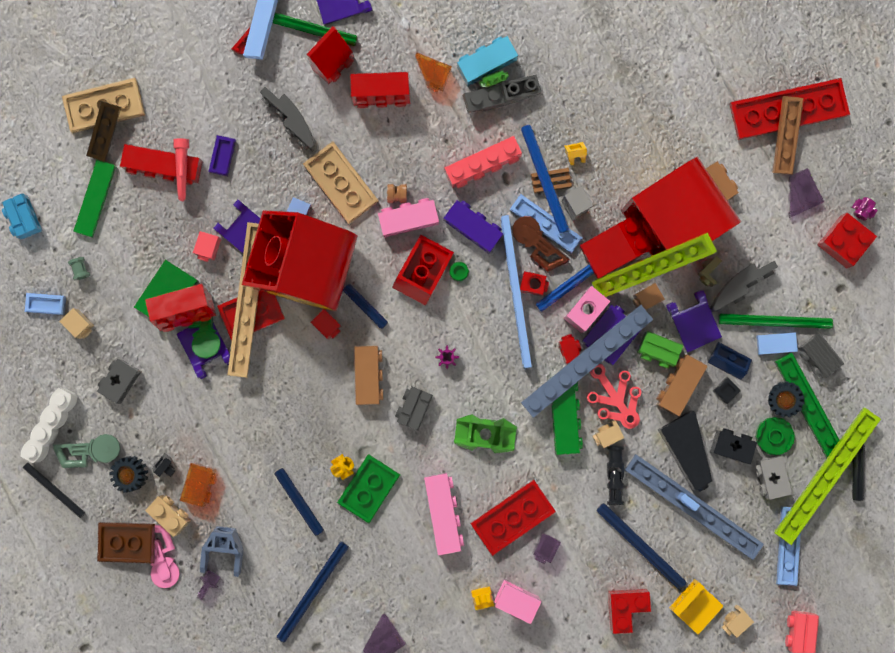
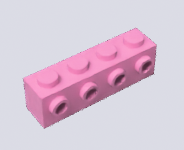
(442, 513)

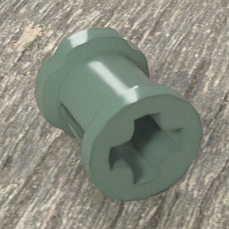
(78, 268)

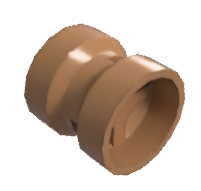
(397, 193)

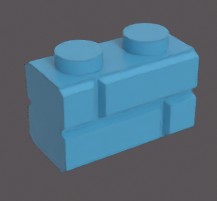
(21, 216)

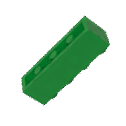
(566, 423)

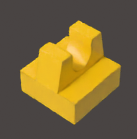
(576, 150)
(482, 598)

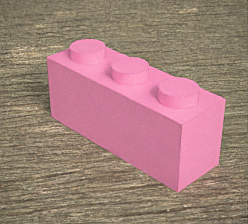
(408, 217)

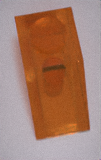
(433, 72)

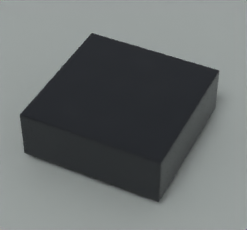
(726, 390)

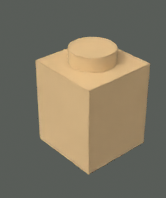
(77, 323)

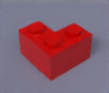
(623, 604)

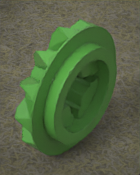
(493, 78)

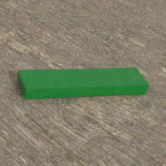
(94, 198)

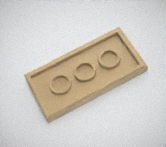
(84, 106)
(340, 182)

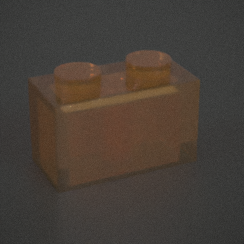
(198, 485)

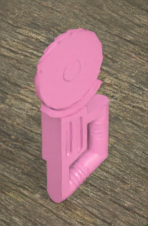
(164, 571)

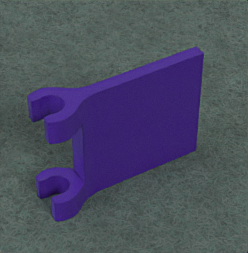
(340, 9)
(237, 231)
(695, 324)
(186, 338)

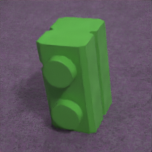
(659, 349)

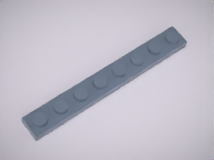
(586, 361)
(704, 514)

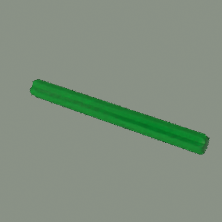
(775, 321)

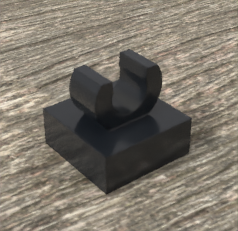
(163, 465)

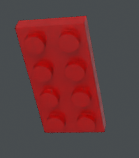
(513, 517)

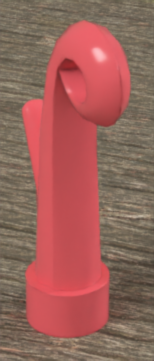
(181, 148)

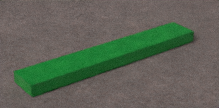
(811, 410)

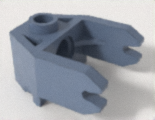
(217, 543)

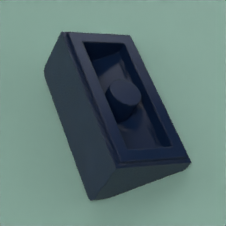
(730, 361)

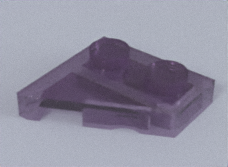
(384, 637)

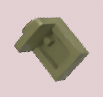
(709, 265)

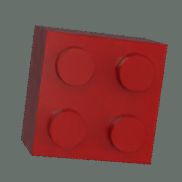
(847, 240)

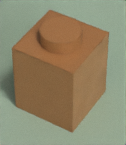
(648, 297)

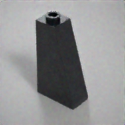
(687, 449)

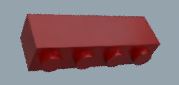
(158, 163)

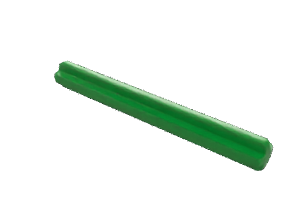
(310, 28)

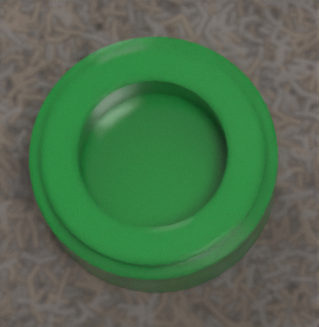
(459, 271)

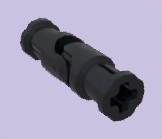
(615, 477)

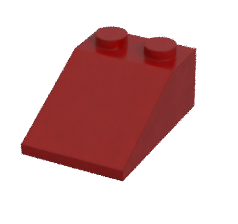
(330, 56)
(615, 247)
(422, 269)

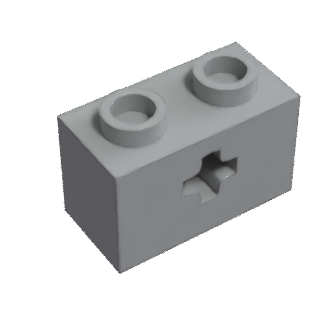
(576, 202)
(780, 484)

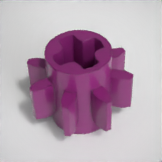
(864, 208)
(447, 352)

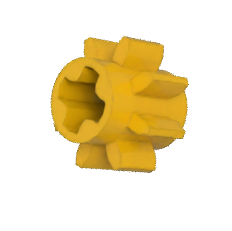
(342, 467)

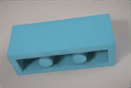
(487, 60)

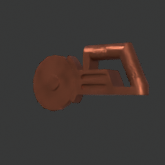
(527, 232)

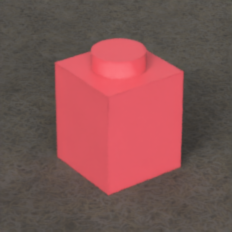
(206, 246)

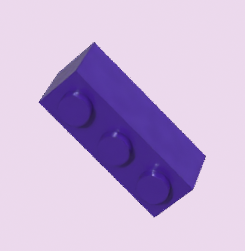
(473, 226)

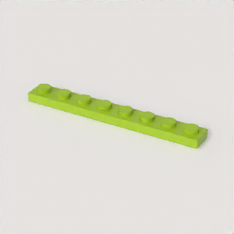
(655, 265)
(827, 476)

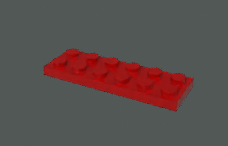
(762, 113)

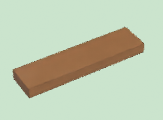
(787, 135)

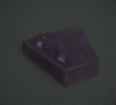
(803, 193)

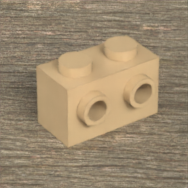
(168, 515)

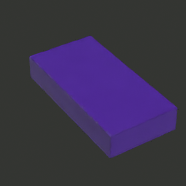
(222, 155)

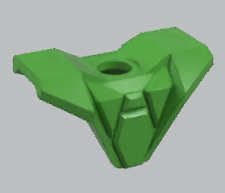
(469, 429)

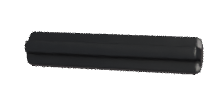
(858, 475)

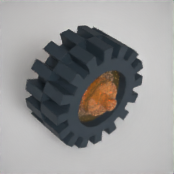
(786, 399)
(128, 474)

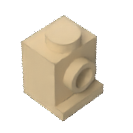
(608, 435)
(736, 622)

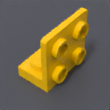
(696, 606)

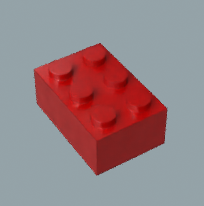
(380, 89)
(180, 308)

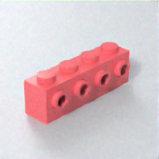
(482, 162)

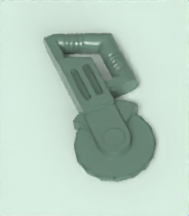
(102, 449)

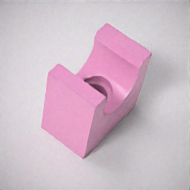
(583, 321)
(517, 601)

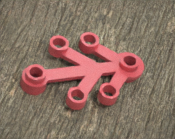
(616, 399)

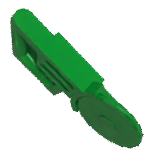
(205, 341)

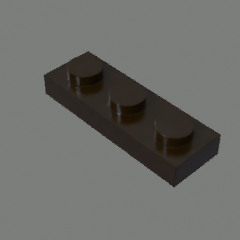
(103, 131)

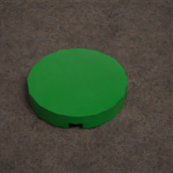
(775, 436)

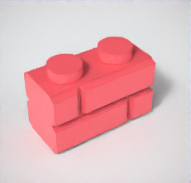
(802, 632)

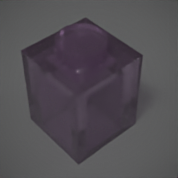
(546, 548)

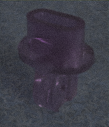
(210, 580)

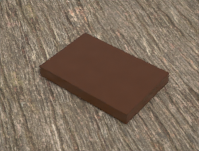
(126, 542)

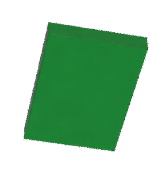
(166, 280)
(368, 488)

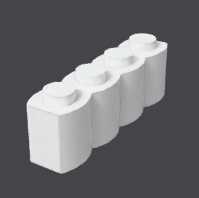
(47, 429)

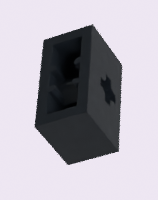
(743, 453)

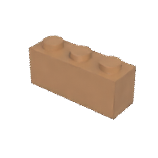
(368, 375)
(681, 385)

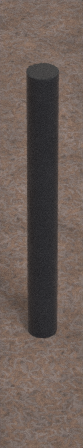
(54, 490)

